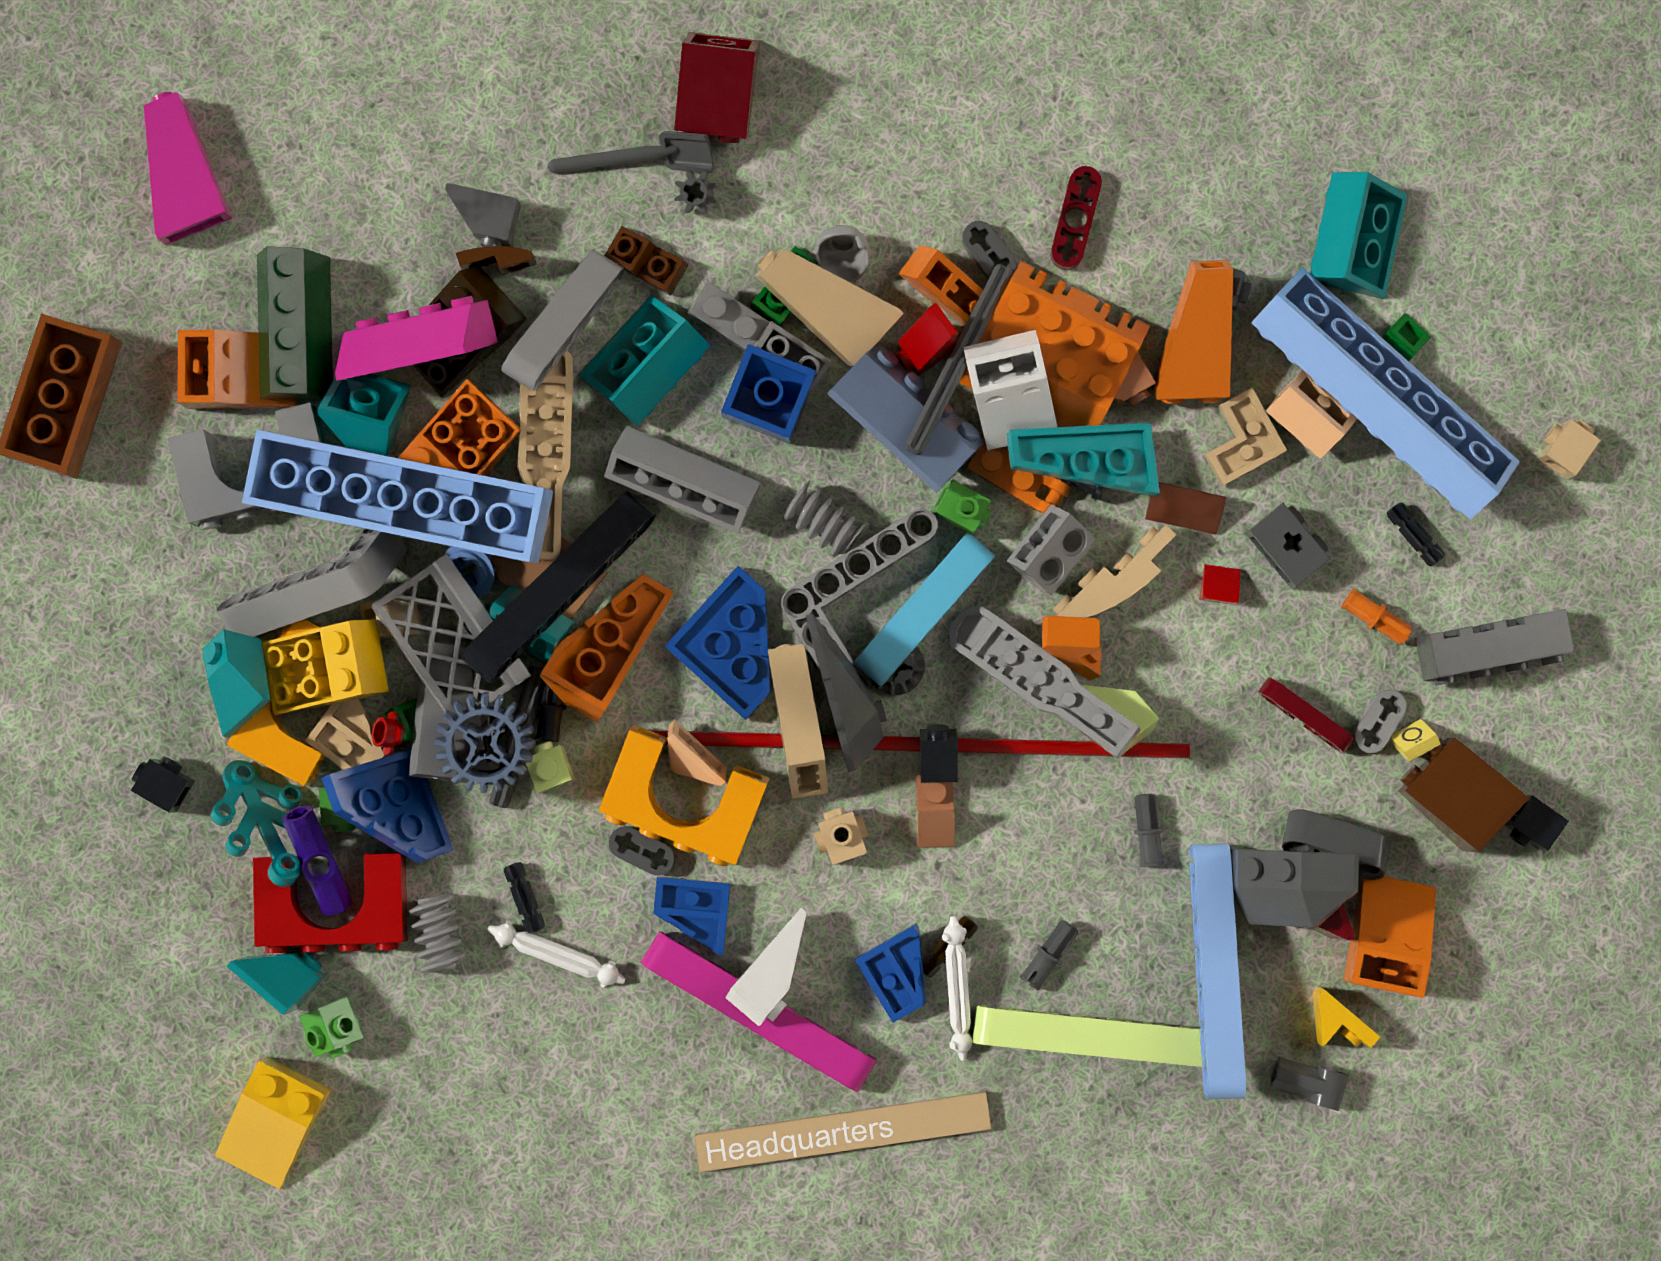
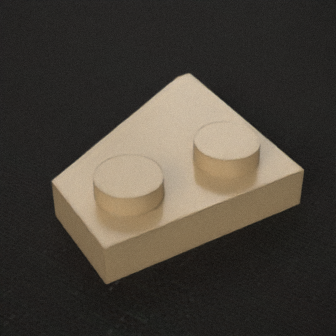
(345, 735)

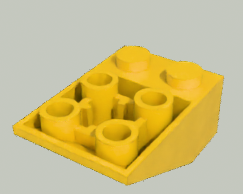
(325, 666)

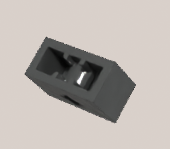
(1269, 540)

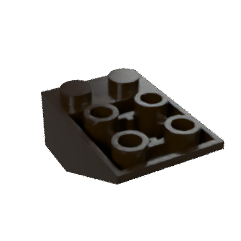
(506, 317)

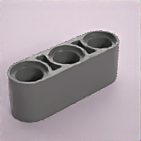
(1320, 833)

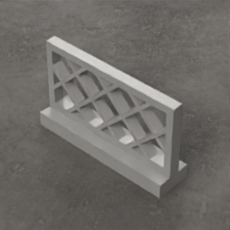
(470, 615)

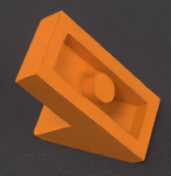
(1074, 643)

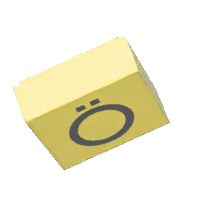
(1415, 740)

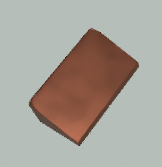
(1186, 508)

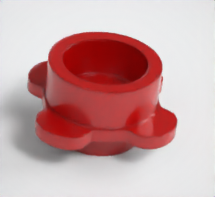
(387, 733)

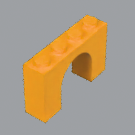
(271, 744)
(633, 801)

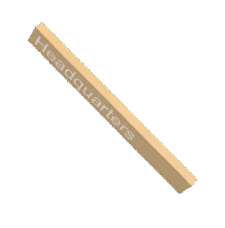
(842, 1131)

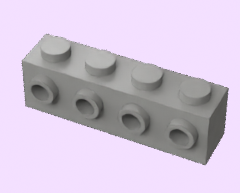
(682, 479)

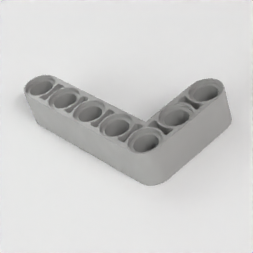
(848, 580)
(317, 589)

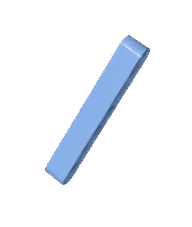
(1217, 972)

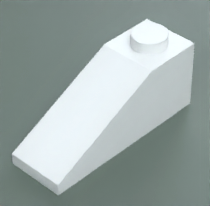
(769, 978)

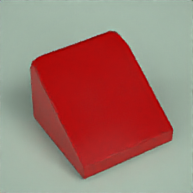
(1220, 585)

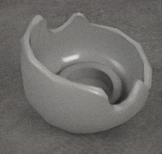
(843, 252)

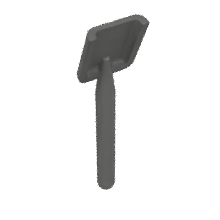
(679, 150)

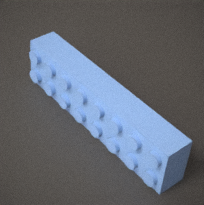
(1386, 393)
(397, 496)

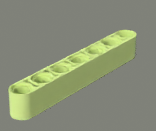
(1087, 1035)

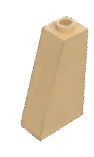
(831, 307)
(798, 721)

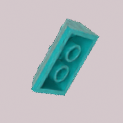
(1358, 234)
(644, 359)

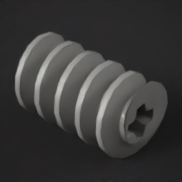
(823, 520)
(436, 933)

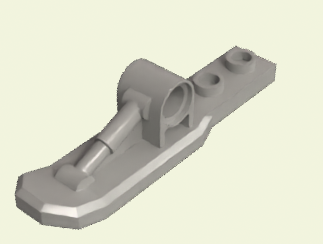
(1038, 677)

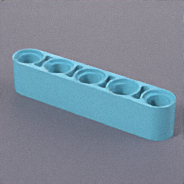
(924, 609)

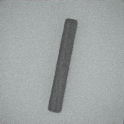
(528, 701)

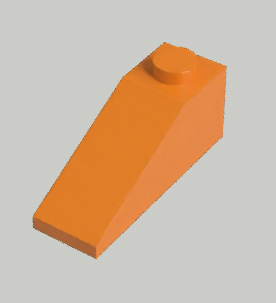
(942, 282)

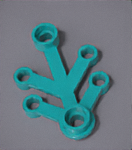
(258, 814)

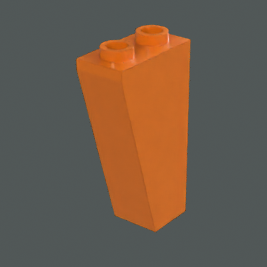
(1199, 338)

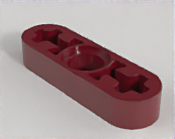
(1091, 195)
(1314, 720)

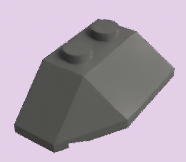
(1292, 885)

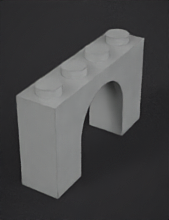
(202, 487)

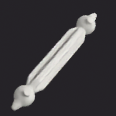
(556, 954)
(958, 988)

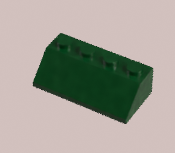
(294, 324)

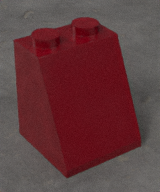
(716, 86)

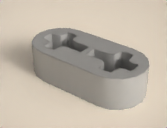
(1387, 725)

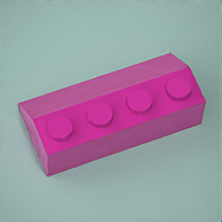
(415, 338)

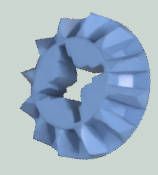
(483, 577)

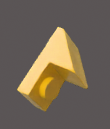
(1332, 1015)

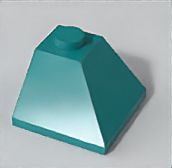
(365, 411)
(236, 678)
(280, 979)

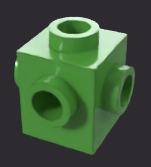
(331, 1028)

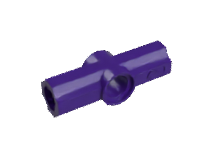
(311, 842)

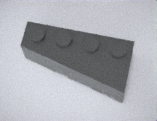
(1494, 645)

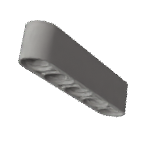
(562, 320)

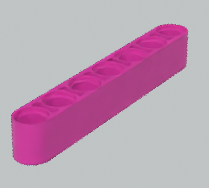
(788, 1031)

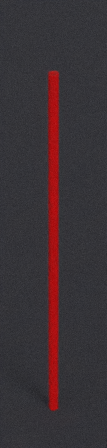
(965, 745)

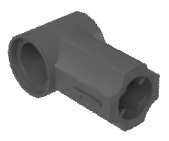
(1316, 1084)

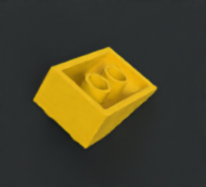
(272, 1121)

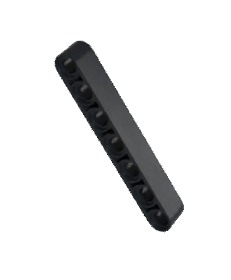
(558, 587)

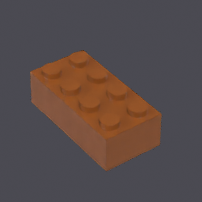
(59, 396)

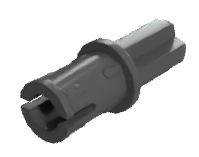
(1148, 830)
(1049, 954)

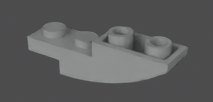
(743, 327)

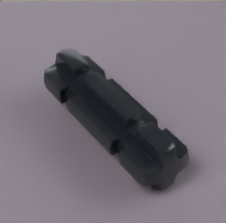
(1415, 534)
(524, 897)

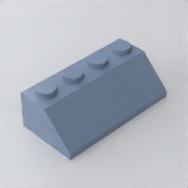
(888, 404)

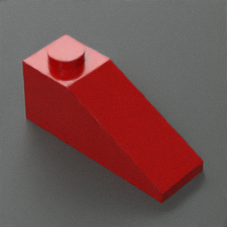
(927, 341)

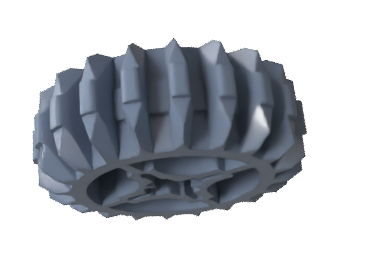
(498, 751)

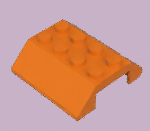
(1078, 347)

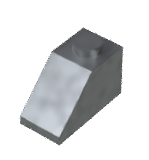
(487, 214)

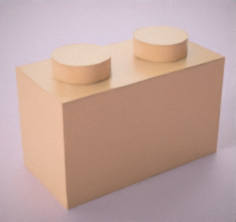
(1311, 414)

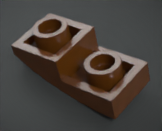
(646, 260)

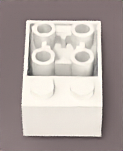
(1010, 386)

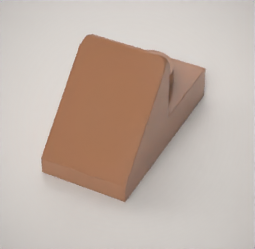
(935, 814)

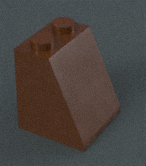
(1461, 795)

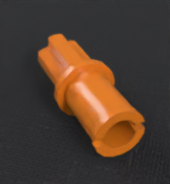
(1377, 617)

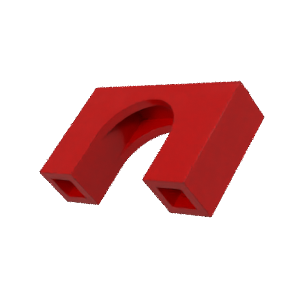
(381, 919)

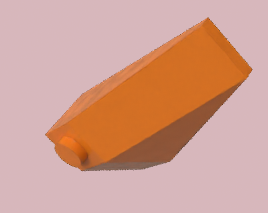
(599, 653)

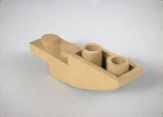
(1104, 590)

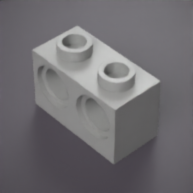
(1047, 546)

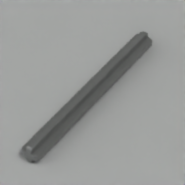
(956, 362)

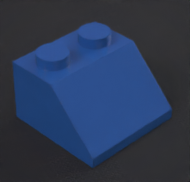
(768, 394)

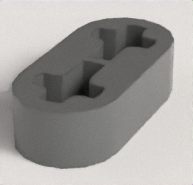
(994, 244)
(638, 859)

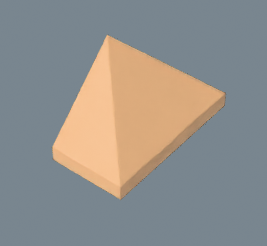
(691, 758)

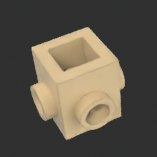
(841, 850)

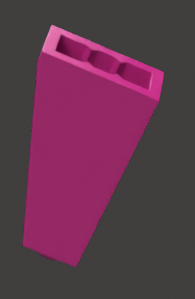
(181, 176)

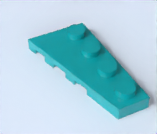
(1093, 455)

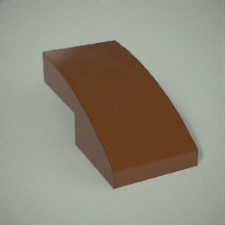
(508, 258)

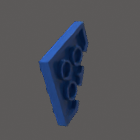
(729, 643)
(390, 806)

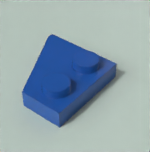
(694, 908)
(896, 972)

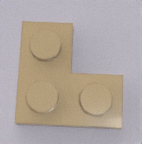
(1254, 439)

